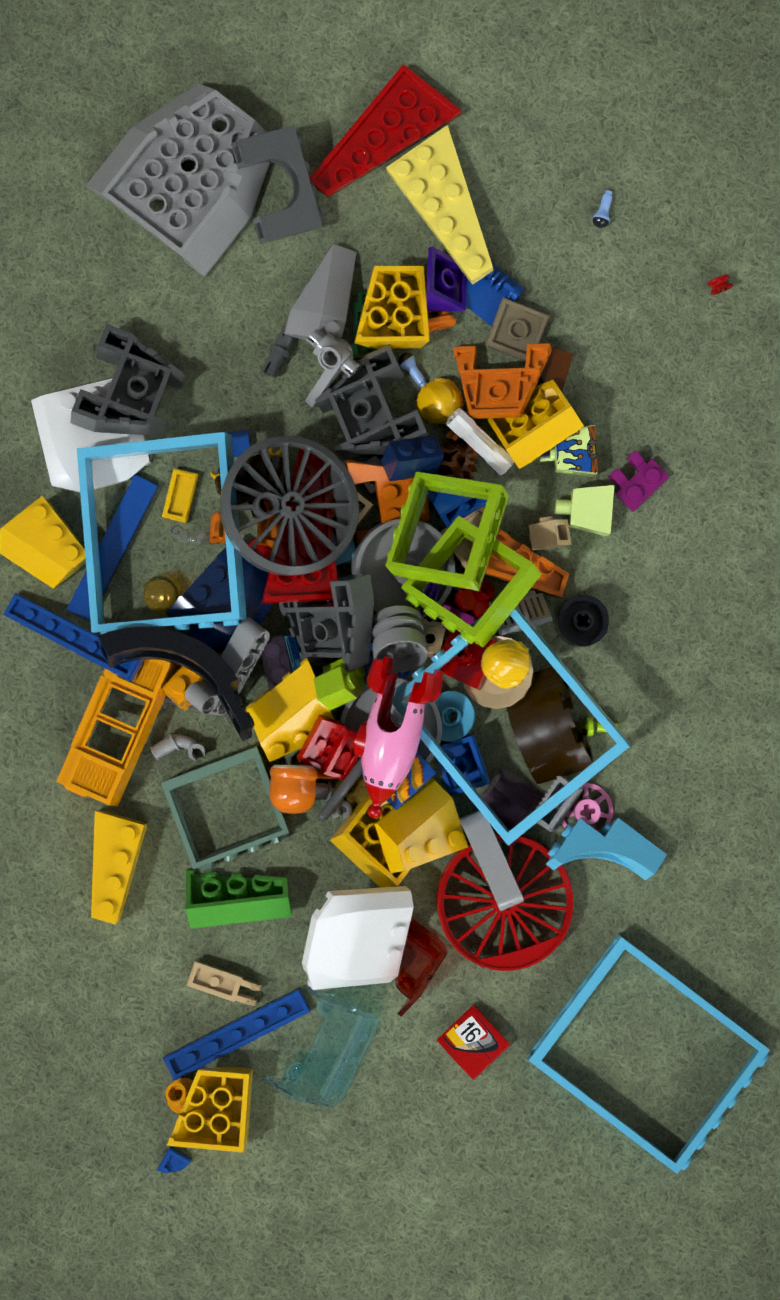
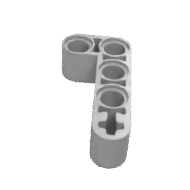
(241, 655)
(491, 860)

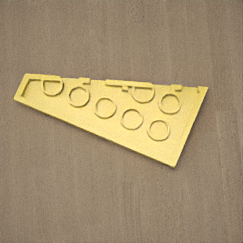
(438, 192)

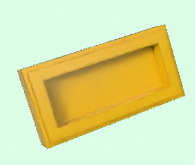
(180, 495)

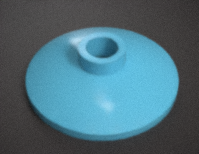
(450, 703)

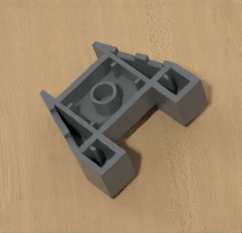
(133, 391)
(365, 411)
(335, 627)

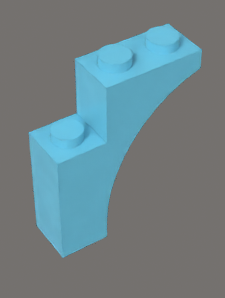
(613, 843)

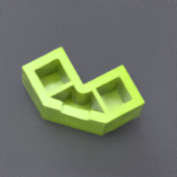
(339, 686)

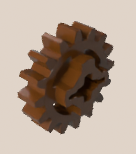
(457, 461)

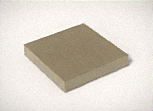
(515, 328)

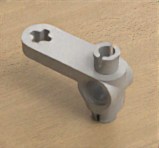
(333, 365)

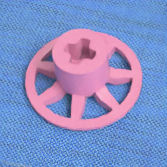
(589, 809)

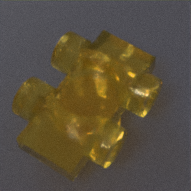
(357, 791)

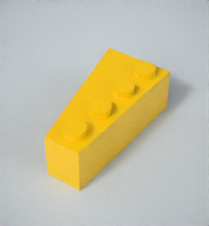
(114, 863)

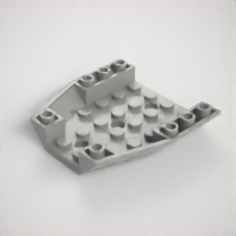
(201, 206)

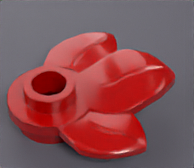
(475, 600)

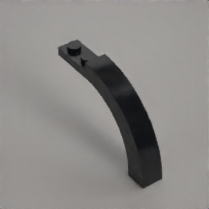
(175, 647)

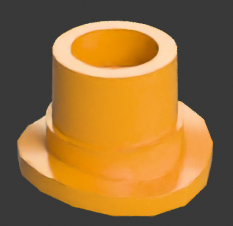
(177, 1093)

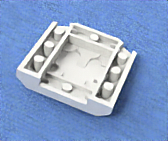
(62, 439)
(358, 937)

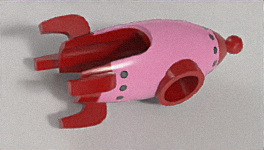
(385, 746)

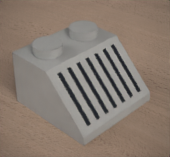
(533, 608)

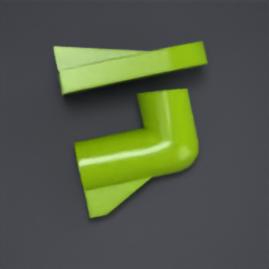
(589, 726)

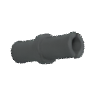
(278, 353)

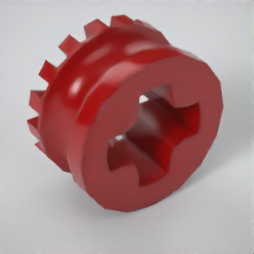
(719, 284)

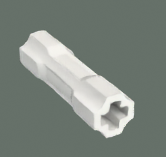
(468, 430)

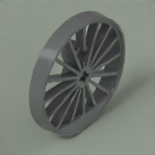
(345, 505)

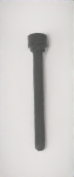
(341, 791)

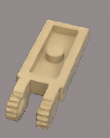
(221, 983)

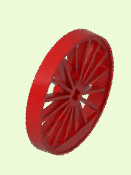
(522, 957)

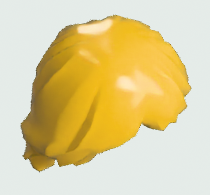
(438, 400)
(506, 663)

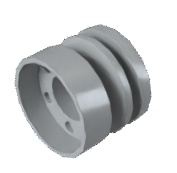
(400, 635)

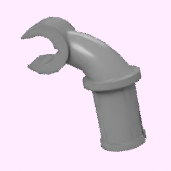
(174, 742)
(325, 791)

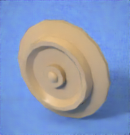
(495, 697)

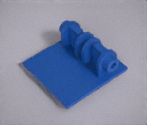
(486, 294)

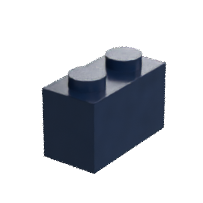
(410, 456)

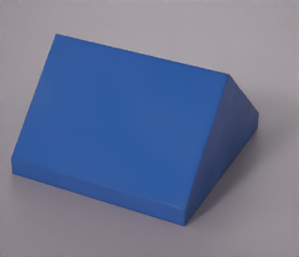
(468, 760)

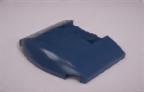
(212, 595)

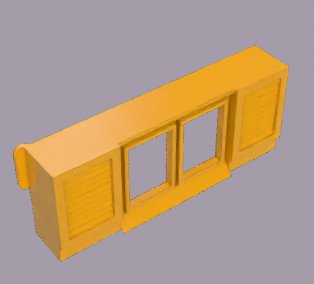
(94, 772)

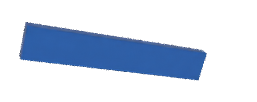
(116, 540)
(65, 634)
(236, 1034)

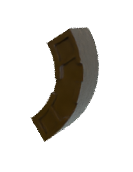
(547, 731)

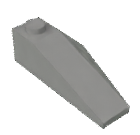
(325, 297)

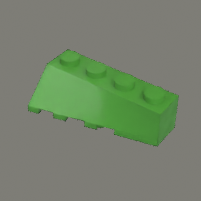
(235, 899)

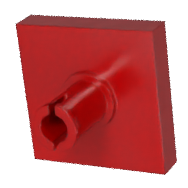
(466, 664)

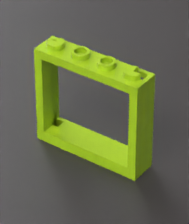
(484, 540)
(500, 608)

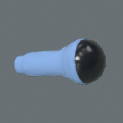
(601, 217)
(408, 363)

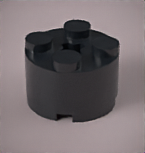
(596, 621)

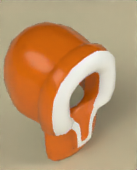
(294, 787)

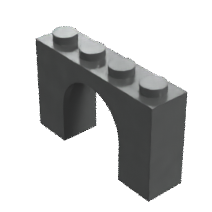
(283, 149)

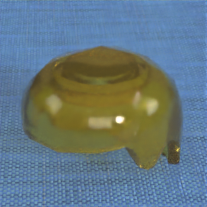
(162, 592)

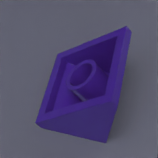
(445, 283)

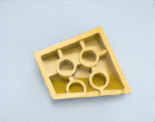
(394, 309)
(542, 426)
(42, 544)
(287, 712)
(421, 829)
(361, 844)
(216, 1110)

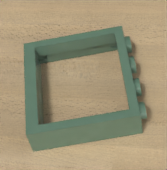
(230, 852)

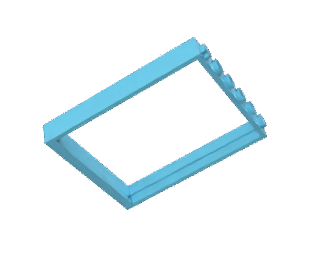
(234, 559)
(509, 836)
(575, 1003)

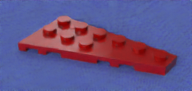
(392, 122)
(313, 585)

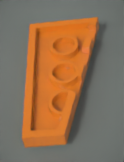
(550, 582)

